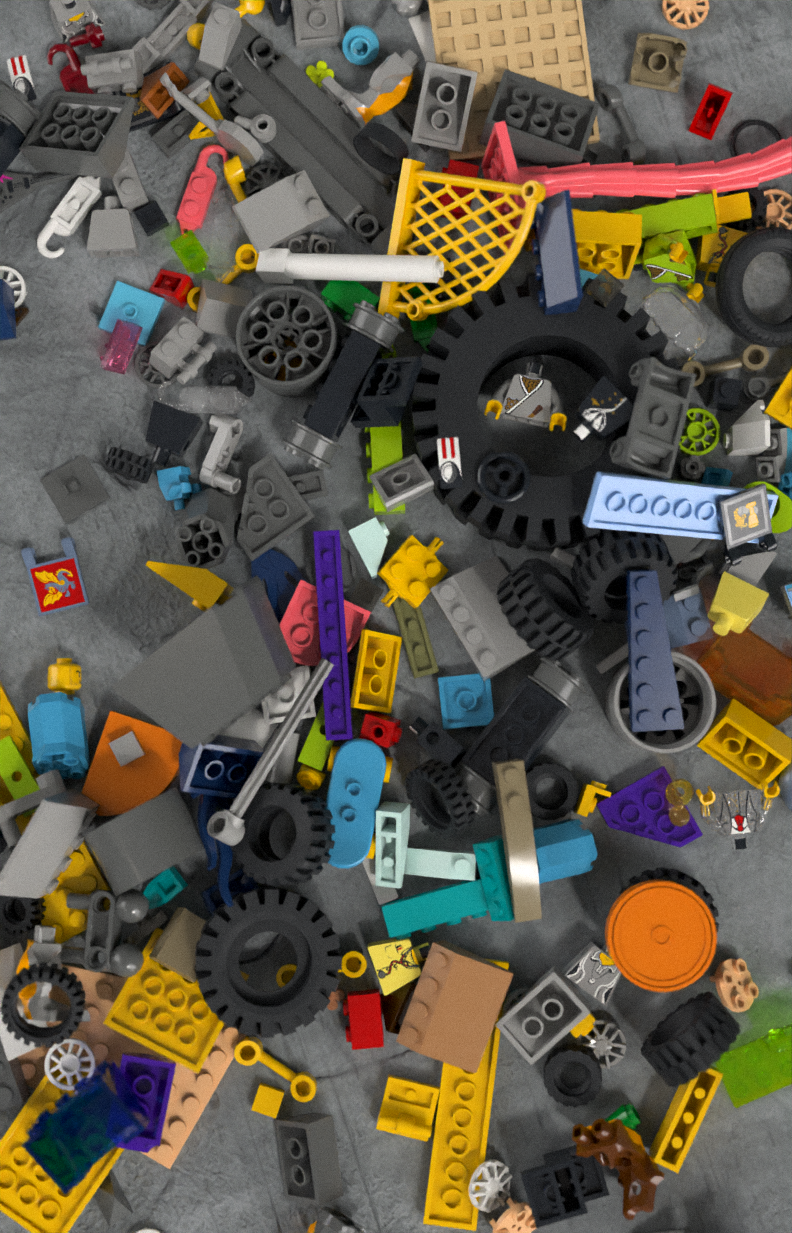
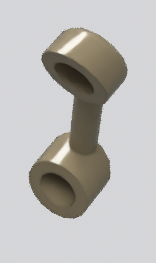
(746, 360)

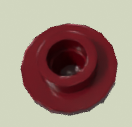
(93, 36)

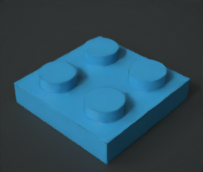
(465, 701)

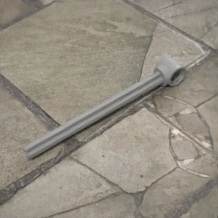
(228, 825)

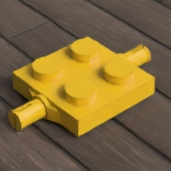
(412, 571)

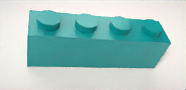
(435, 907)

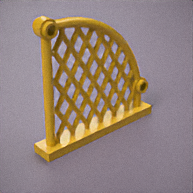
(404, 226)

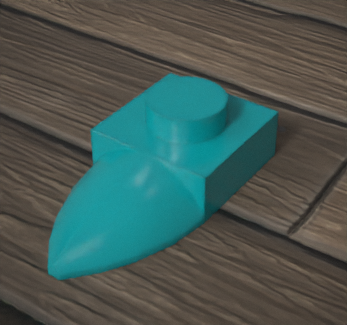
(164, 887)

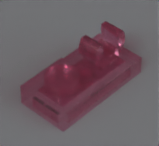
(120, 346)

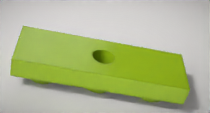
(316, 747)
(12, 762)

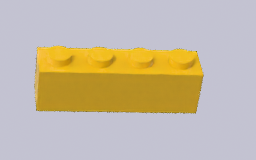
(684, 1119)

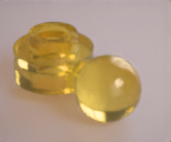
(679, 814)

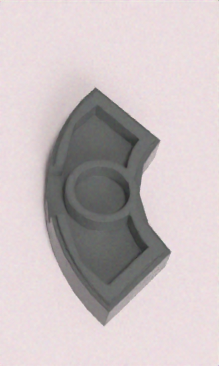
(689, 577)

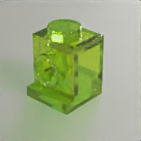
(187, 245)

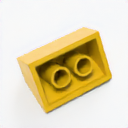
(747, 744)

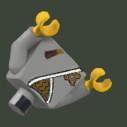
(528, 400)

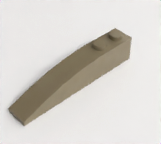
(518, 838)

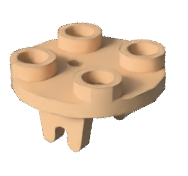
(735, 985)
(515, 1219)

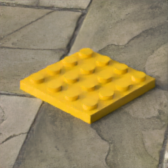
(166, 1013)

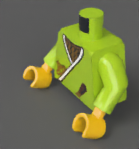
(671, 260)

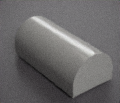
(284, 765)

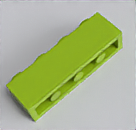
(692, 215)
(385, 451)

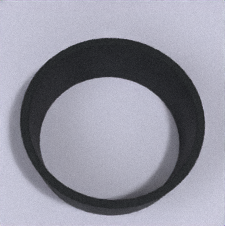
(376, 157)

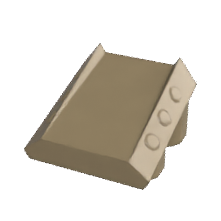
(658, 62)
(178, 943)

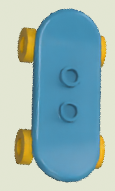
(353, 799)

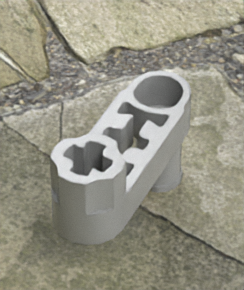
(227, 434)
(49, 784)

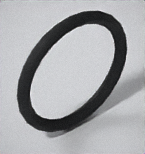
(749, 123)

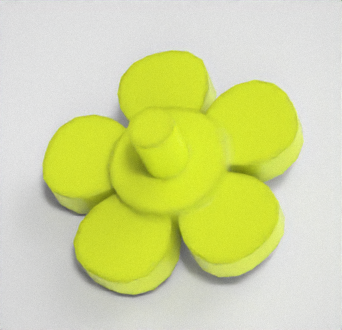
(320, 73)

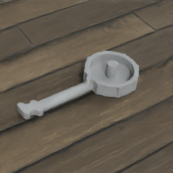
(229, 134)

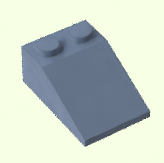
(685, 621)

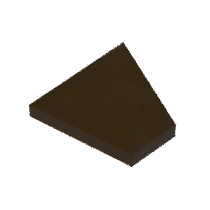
(396, 1006)

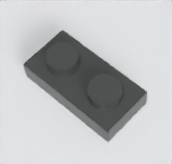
(176, 133)

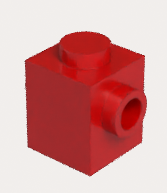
(381, 729)

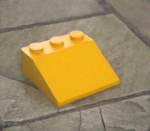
(607, 241)

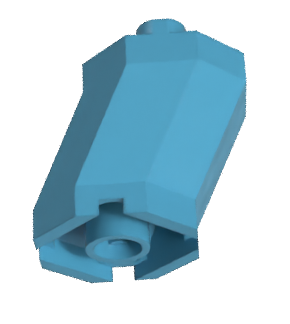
(58, 735)
(563, 850)

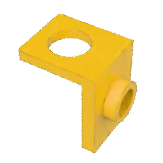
(211, 109)
(731, 207)

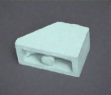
(370, 543)

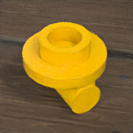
(310, 777)

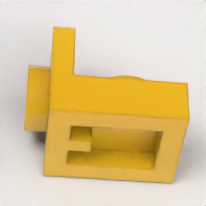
(586, 801)

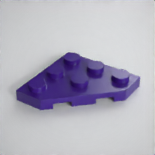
(644, 811)

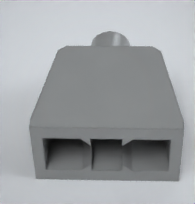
(112, 232)

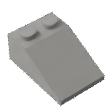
(444, 106)
(281, 211)
(544, 1015)

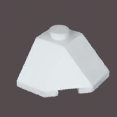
(749, 433)

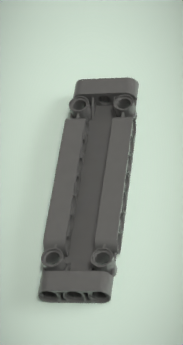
(309, 135)

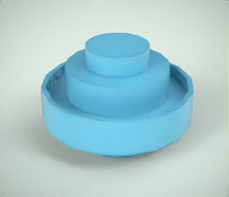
(360, 45)

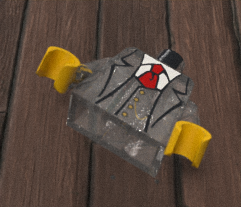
(737, 811)

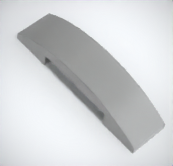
(171, 33)

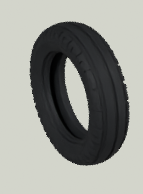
(730, 287)

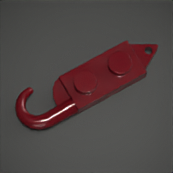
(71, 74)

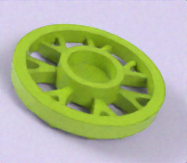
(697, 432)

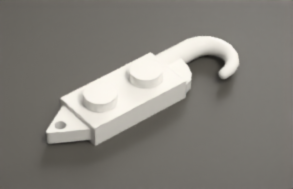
(70, 212)

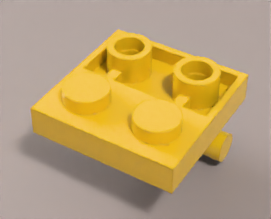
(408, 1108)

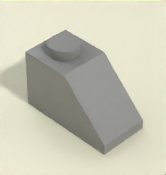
(219, 36)
(750, 568)

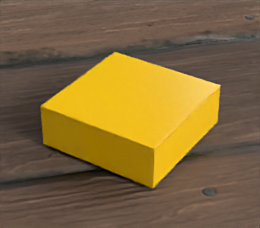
(268, 1100)

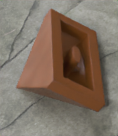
(155, 95)

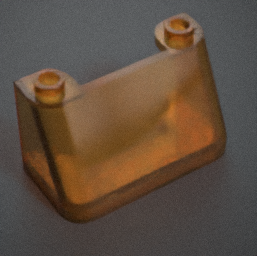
(751, 673)

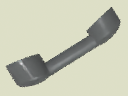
(611, 99)

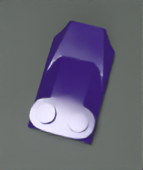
(152, 1083)

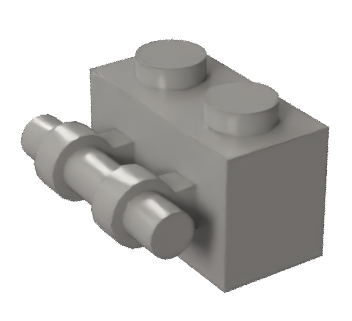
(114, 72)
(177, 347)

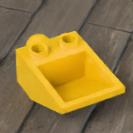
(196, 582)

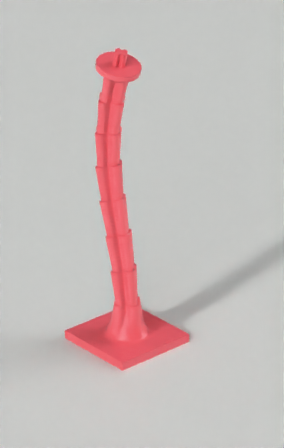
(627, 179)

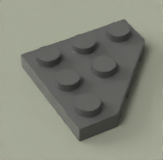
(270, 508)

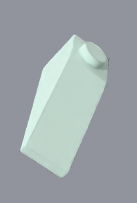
(391, 843)
(440, 863)

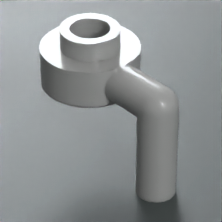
(260, 135)

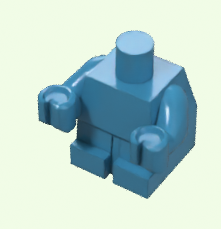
(176, 485)

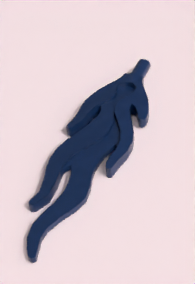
(272, 568)
(207, 807)

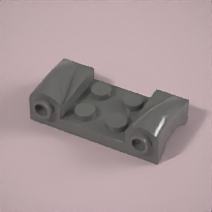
(655, 419)

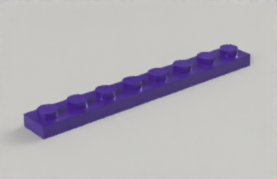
(332, 634)

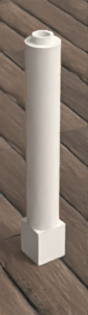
(282, 267)

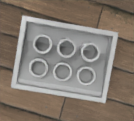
(476, 617)
(47, 845)

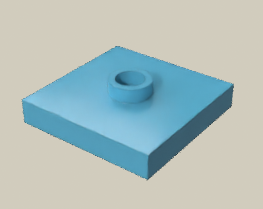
(132, 306)

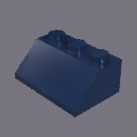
(219, 766)

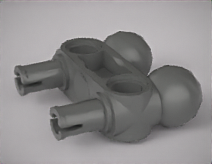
(105, 931)

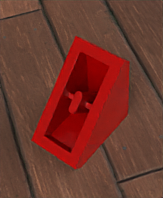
(710, 111)
(172, 287)

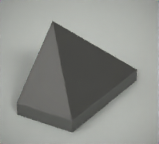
(112, 1200)

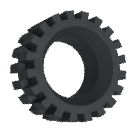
(690, 1039)

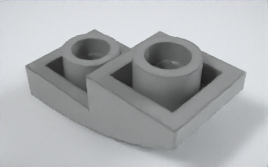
(198, 90)
(312, 244)
(773, 459)

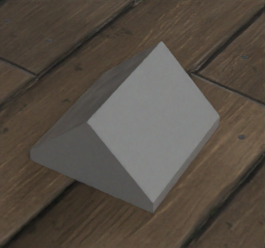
(221, 307)
(402, 482)

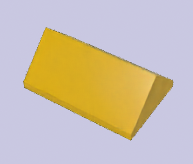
(376, 671)

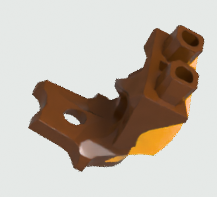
(621, 1149)

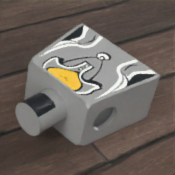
(72, 15)
(594, 972)

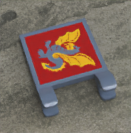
(58, 582)

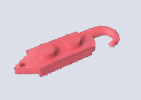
(199, 191)

